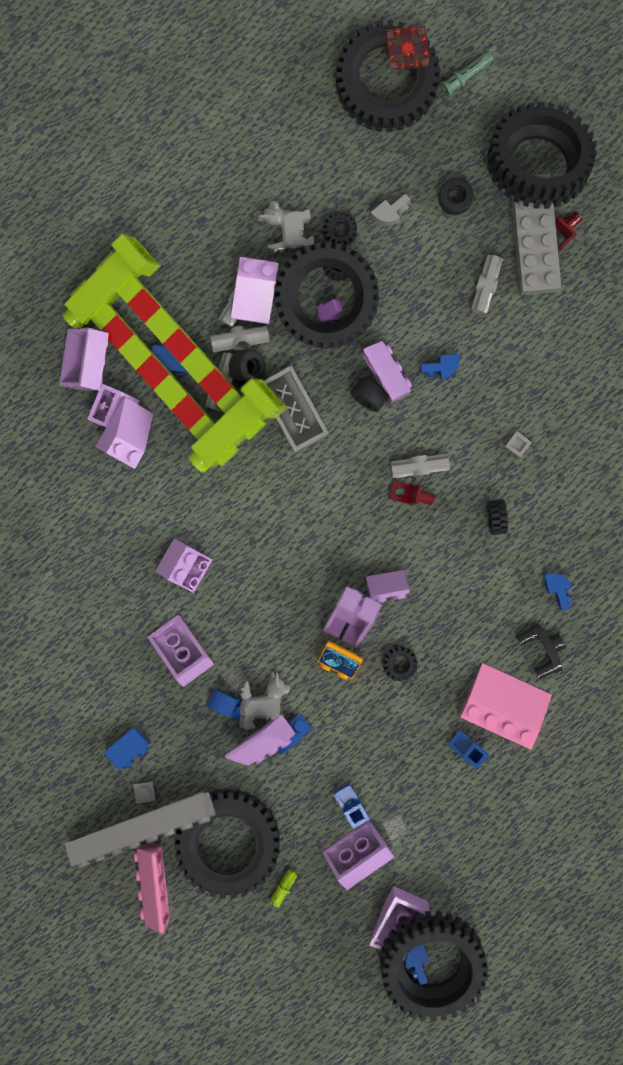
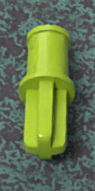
(283, 888)

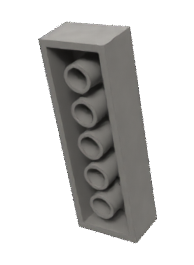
(536, 247)

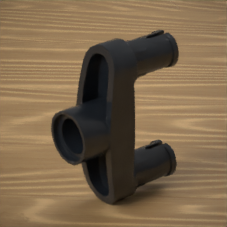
(552, 646)

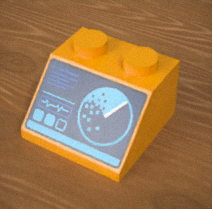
(340, 660)

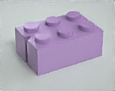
(84, 359)
(357, 612)

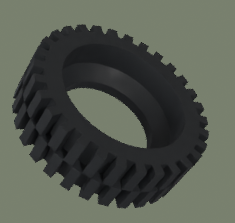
(374, 111)
(547, 125)
(365, 287)
(267, 846)
(433, 998)

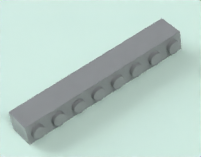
(140, 829)

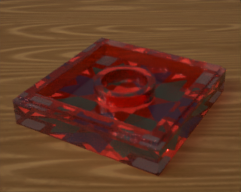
(407, 48)

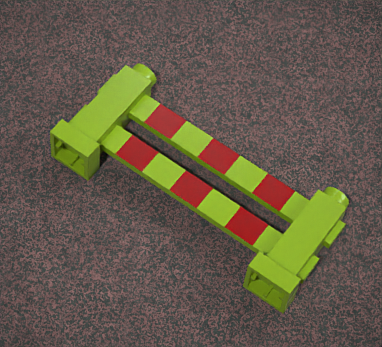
(92, 305)

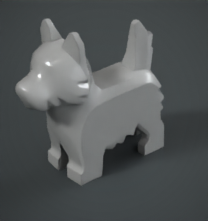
(291, 227)
(262, 706)

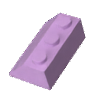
(386, 371)
(262, 742)
(357, 855)

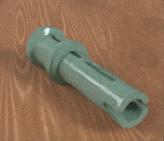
(459, 78)

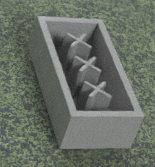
(300, 419)

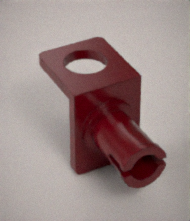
(566, 227)
(412, 494)

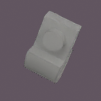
(387, 214)

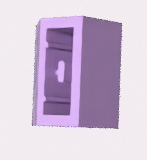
(106, 405)
(183, 565)
(387, 585)

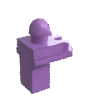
(329, 311)

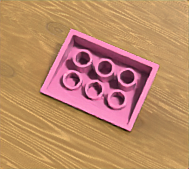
(506, 706)
(153, 886)

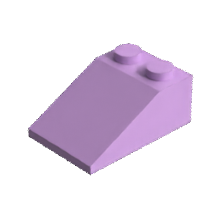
(254, 290)
(127, 433)
(180, 650)
(395, 910)

